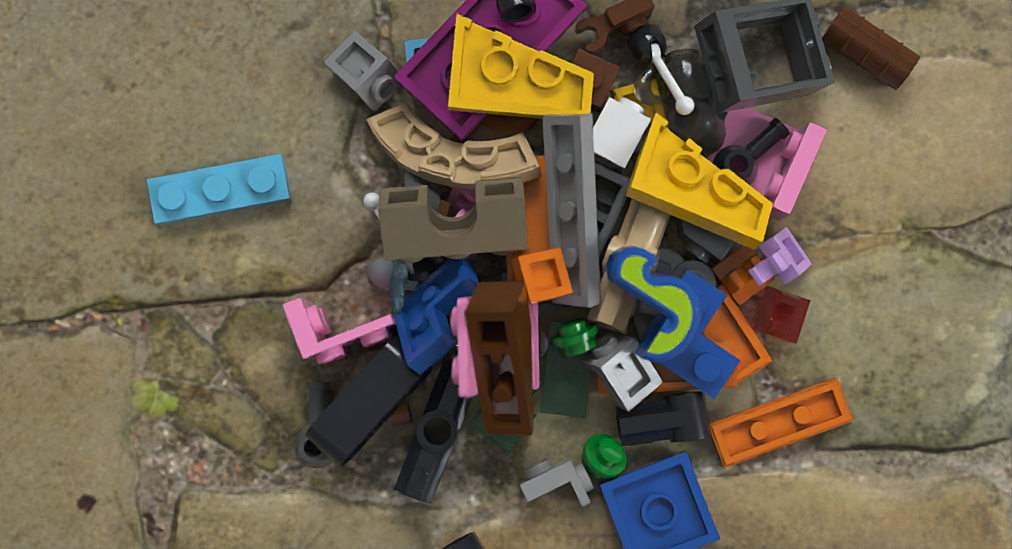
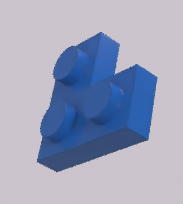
(423, 318)
(702, 361)

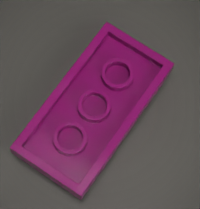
(429, 69)

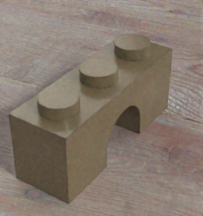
(417, 231)

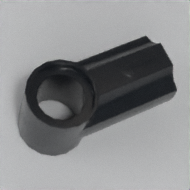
(675, 418)

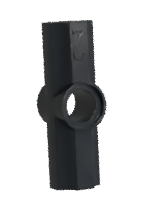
(427, 459)

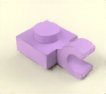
(781, 258)

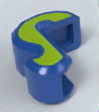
(666, 294)

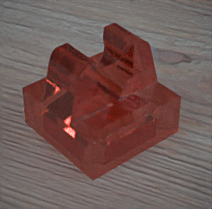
(780, 314)

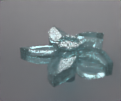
(398, 284)

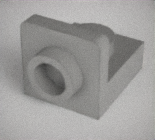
(364, 70)
(621, 370)

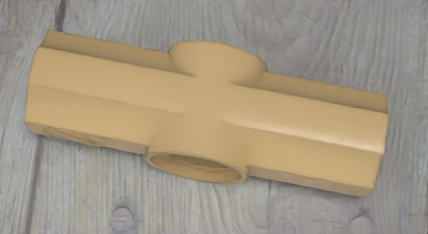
(643, 229)

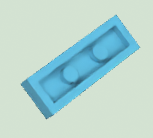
(219, 189)

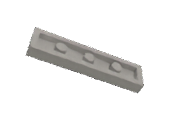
(573, 203)

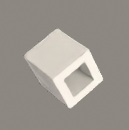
(618, 133)

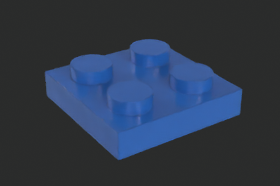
(660, 506)

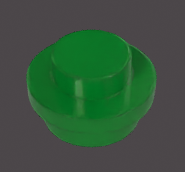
(575, 337)
(603, 456)

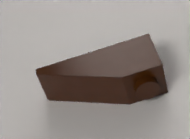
(502, 356)

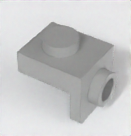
(546, 477)

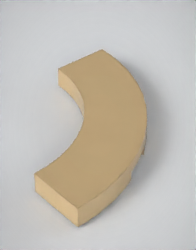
(449, 162)

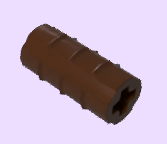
(870, 48)

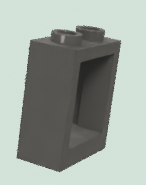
(727, 62)

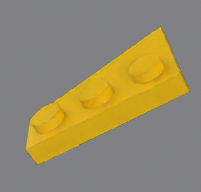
(512, 79)
(690, 187)

